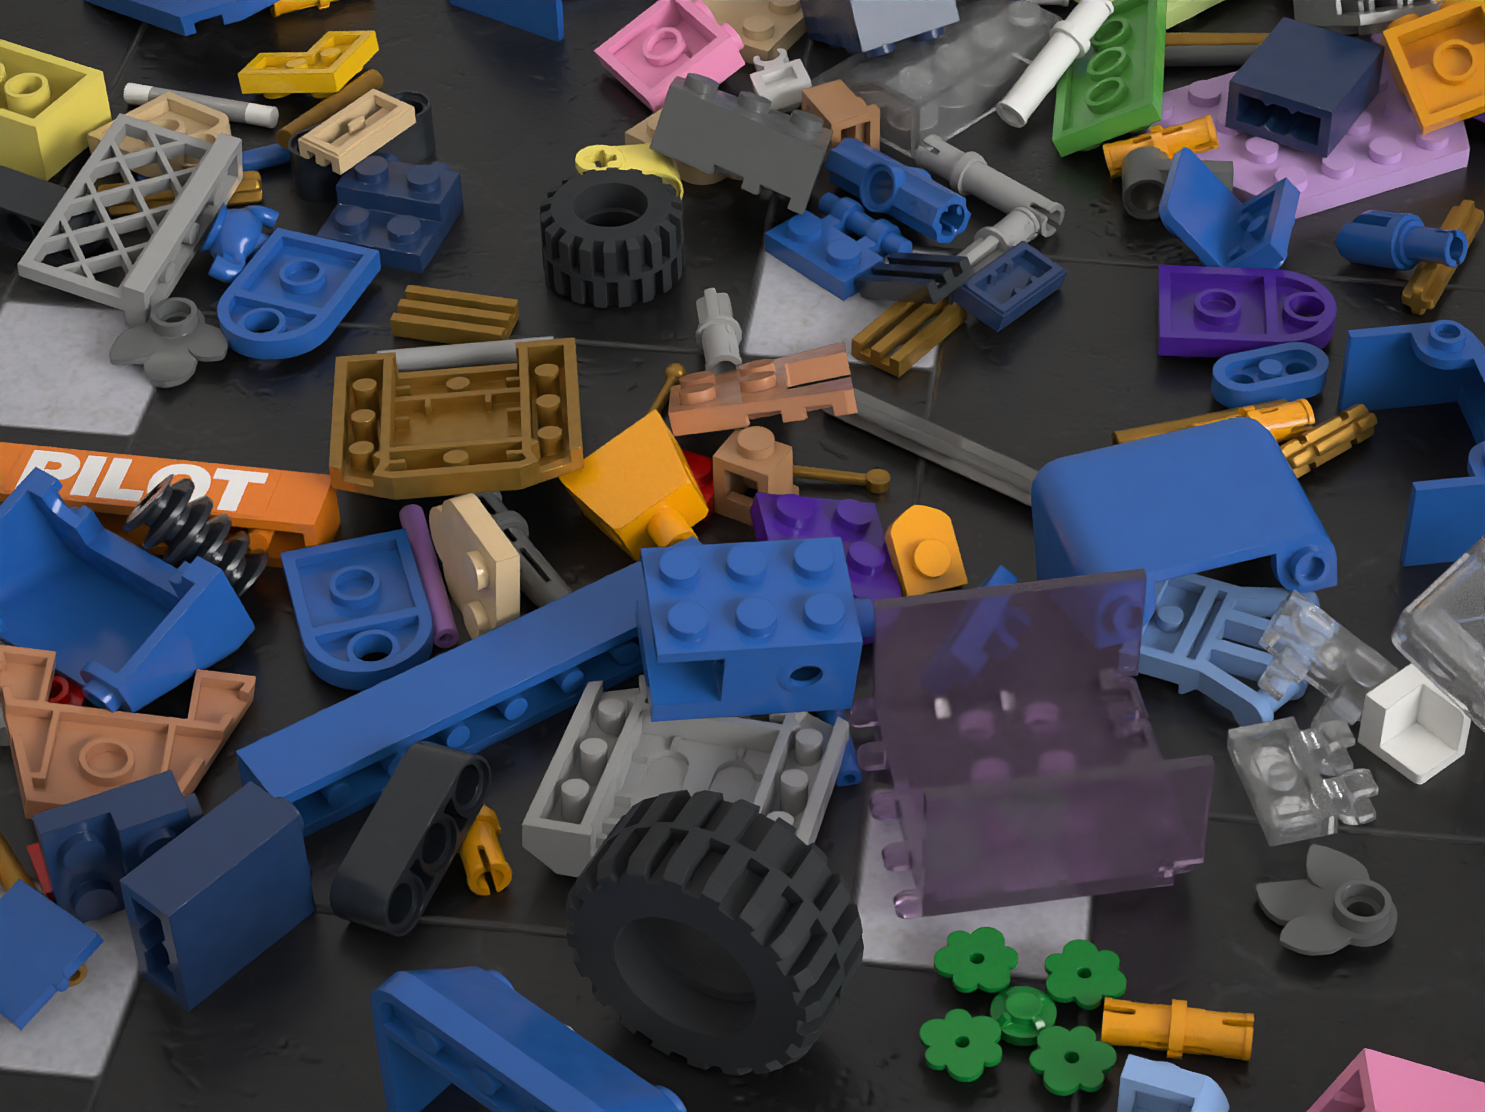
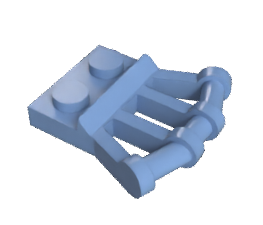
(1188, 649)

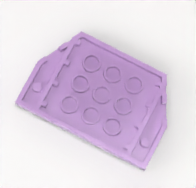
(1373, 157)

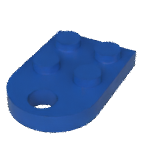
(297, 290)
(357, 602)

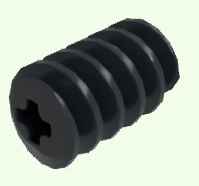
(192, 534)

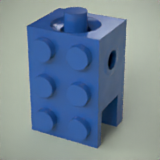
(749, 629)

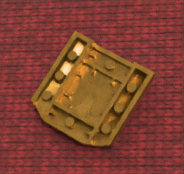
(455, 425)

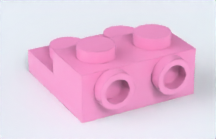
(669, 43)

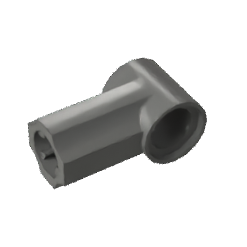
(1152, 167)

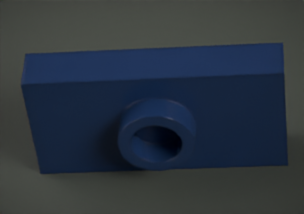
(1010, 286)

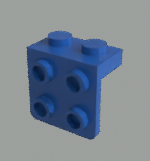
(1219, 225)

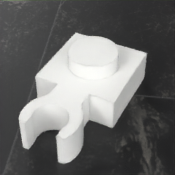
(780, 81)

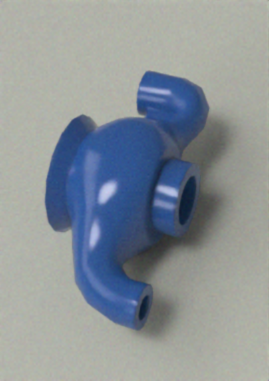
(236, 238)

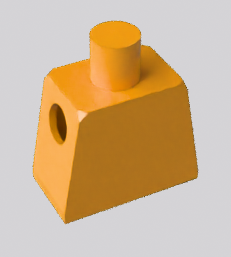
(639, 488)

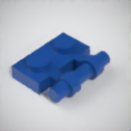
(826, 252)

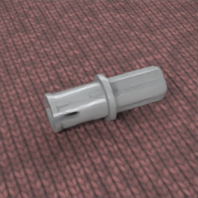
(994, 241)
(718, 332)

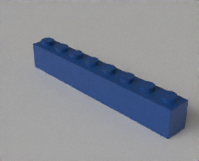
(456, 699)

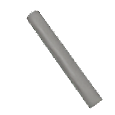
(458, 355)

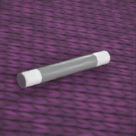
(235, 110)

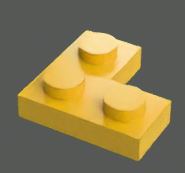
(318, 71)

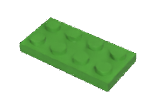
(1117, 80)

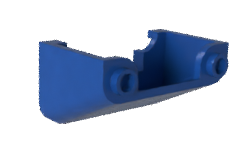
(1180, 510)
(109, 609)

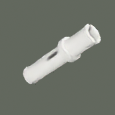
(1067, 41)

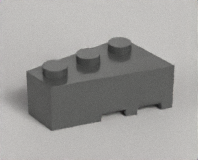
(742, 138)

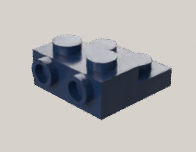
(396, 209)
(106, 837)

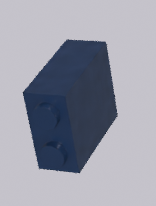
(1304, 87)
(219, 894)

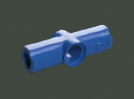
(897, 190)

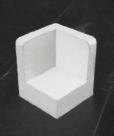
(1413, 725)

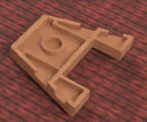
(762, 389)
(84, 751)

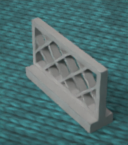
(172, 243)

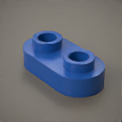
(1269, 374)

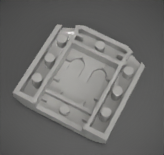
(620, 757)

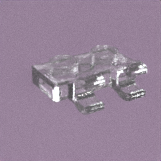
(1323, 653)
(1284, 780)

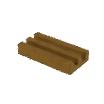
(453, 316)
(900, 326)

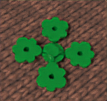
(1022, 1012)

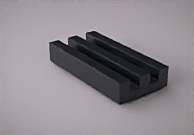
(914, 277)

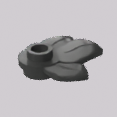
(170, 343)
(1330, 906)

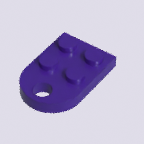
(1238, 310)
(854, 521)

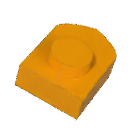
(925, 552)

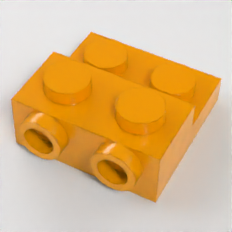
(1439, 62)

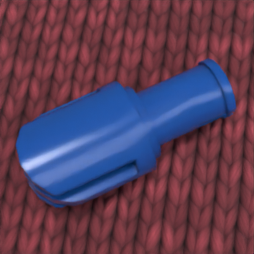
(1399, 241)

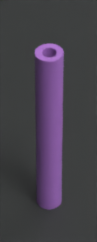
(444, 625)

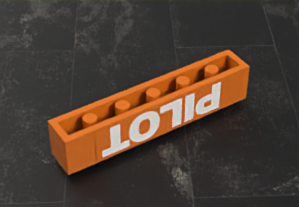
(271, 505)

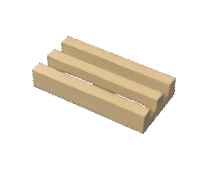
(357, 131)

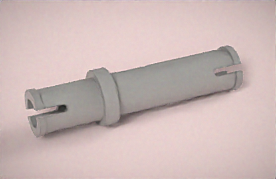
(971, 175)

